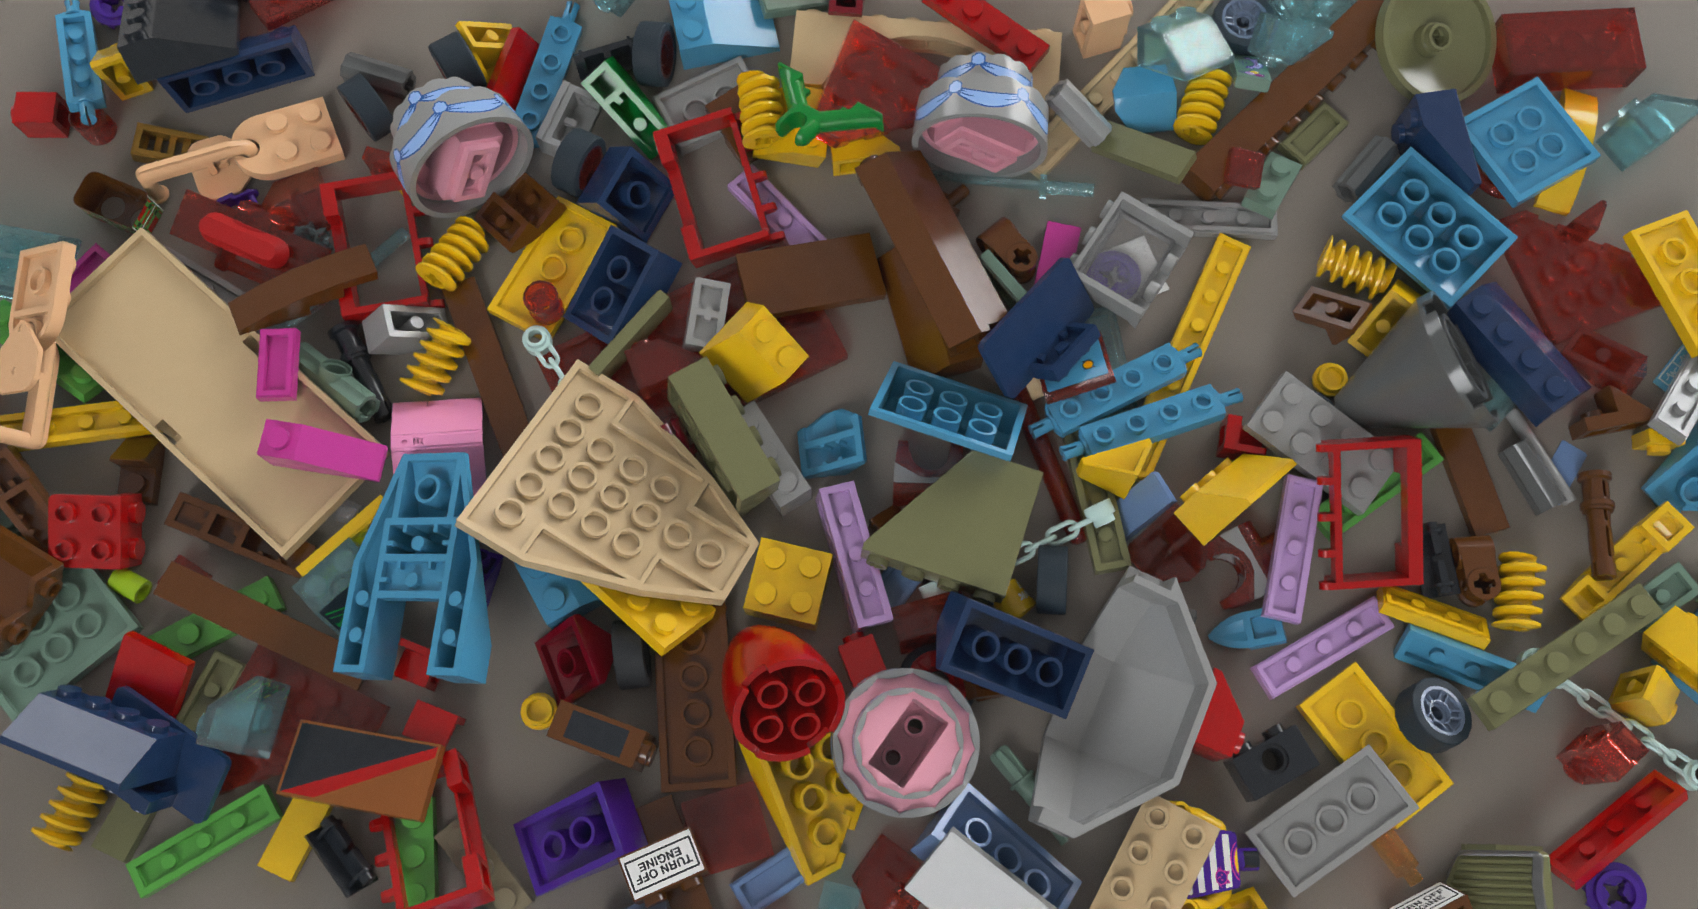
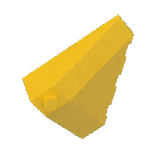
(807, 807)

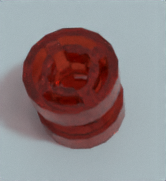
(98, 134)
(539, 296)

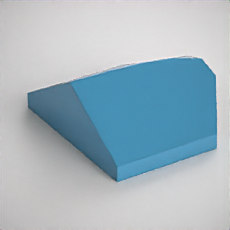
(1145, 100)
(832, 445)

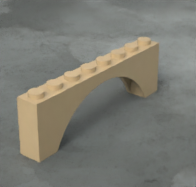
(820, 37)

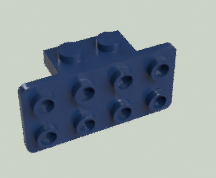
(1042, 332)
(198, 774)

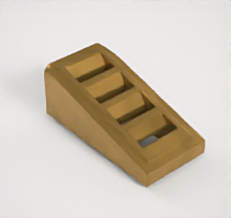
(145, 132)

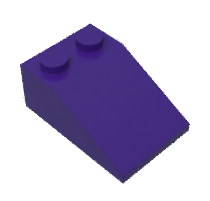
(580, 835)

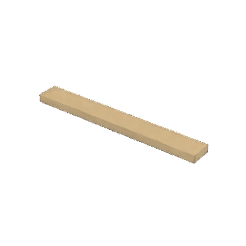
(1099, 91)

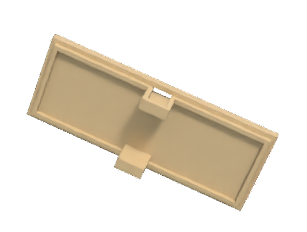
(182, 368)

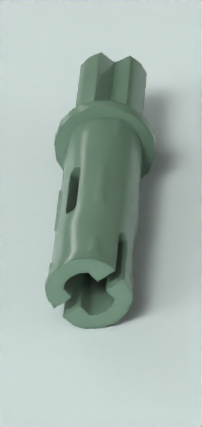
(1018, 777)

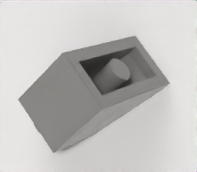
(399, 328)

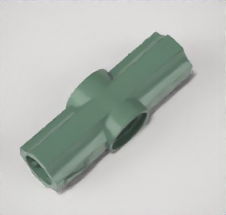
(336, 381)

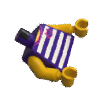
(1222, 867)

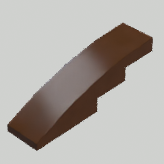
(305, 286)
(23, 497)
(231, 533)

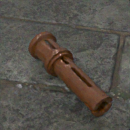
(1598, 510)

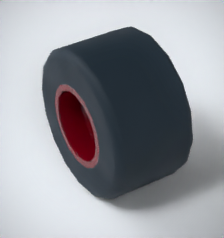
(456, 59)

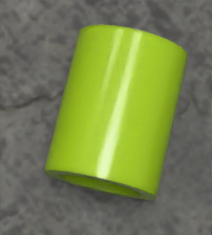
(130, 585)

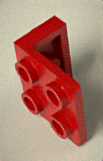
(96, 530)

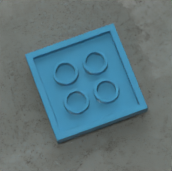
(1527, 142)

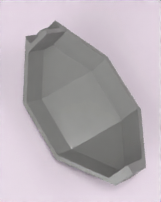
(1131, 713)

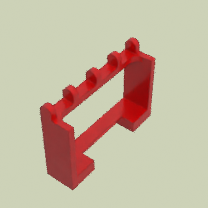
(665, 142)
(332, 196)
(1409, 552)
(475, 863)

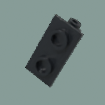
(589, 60)
(1438, 563)
(341, 856)

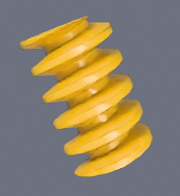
(1202, 107)
(759, 108)
(453, 254)
(1355, 268)
(436, 359)
(1518, 592)
(71, 813)

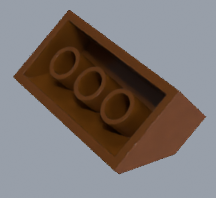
(915, 325)

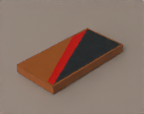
(361, 770)

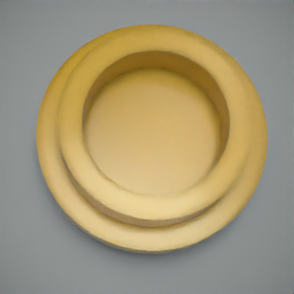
(1329, 379)
(538, 711)

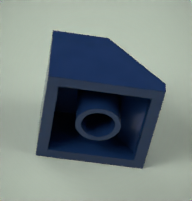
(628, 192)

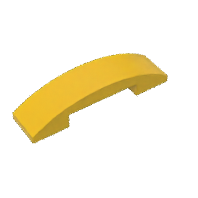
(1584, 112)
(1633, 554)

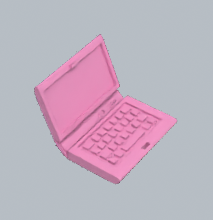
(440, 428)

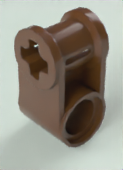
(1008, 247)
(1477, 566)

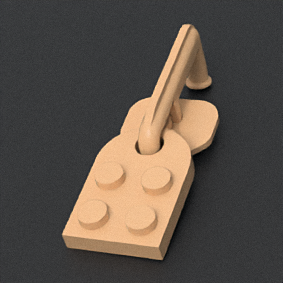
(288, 142)
(30, 353)

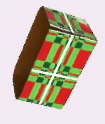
(99, 187)

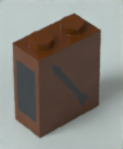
(602, 736)

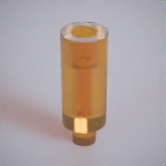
(1397, 857)

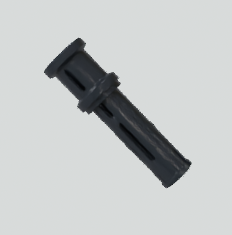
(357, 356)

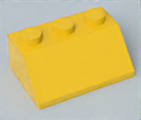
(1229, 492)

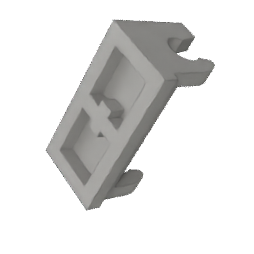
(570, 109)
(705, 312)

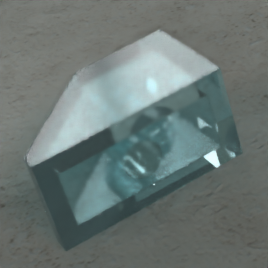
(1285, 39)

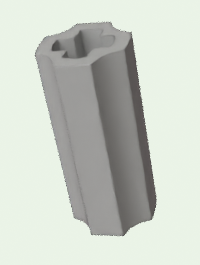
(1078, 113)

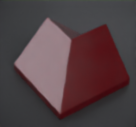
(575, 658)

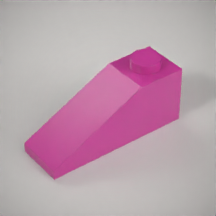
(320, 451)

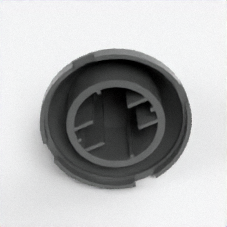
(1419, 376)

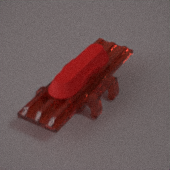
(244, 233)

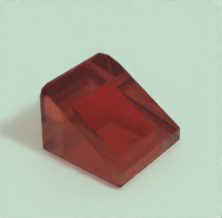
(1590, 220)

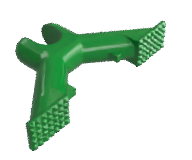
(813, 121)

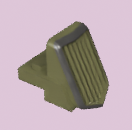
(1502, 876)

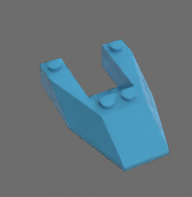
(418, 556)

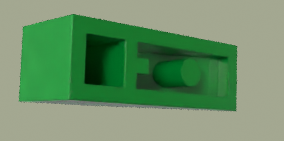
(625, 104)

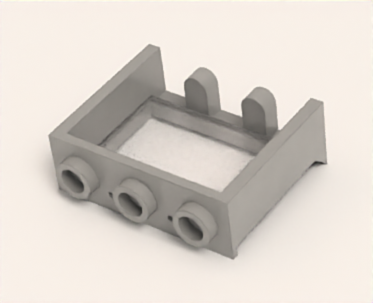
(1129, 256)

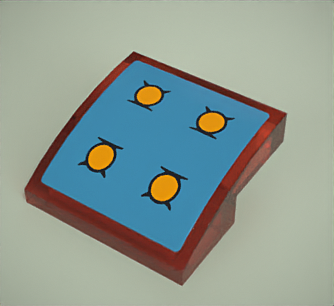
(1089, 373)

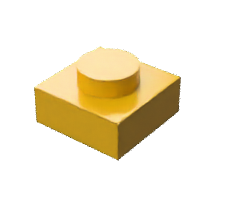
(1653, 442)

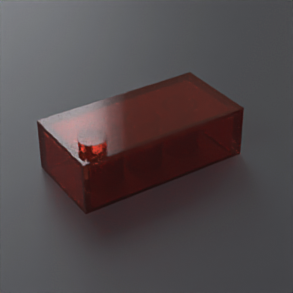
(1568, 49)

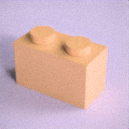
(1101, 25)

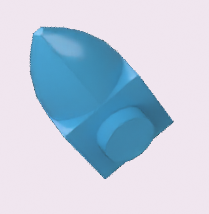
(1249, 631)

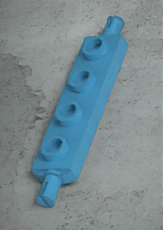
(77, 47)
(549, 68)
(1132, 383)
(1153, 421)

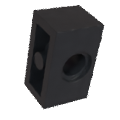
(1291, 755)

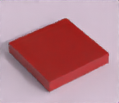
(152, 672)

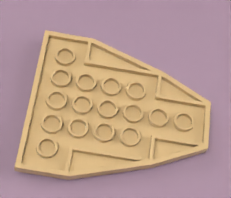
(610, 500)

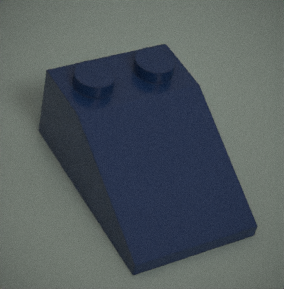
(1438, 132)
(619, 284)

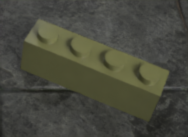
(722, 435)

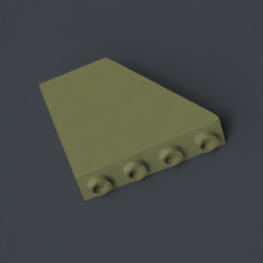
(962, 528)

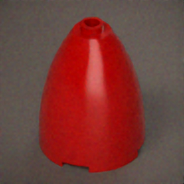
(779, 693)

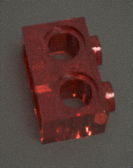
(1602, 754)

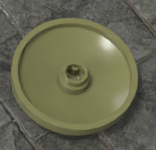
(1435, 45)

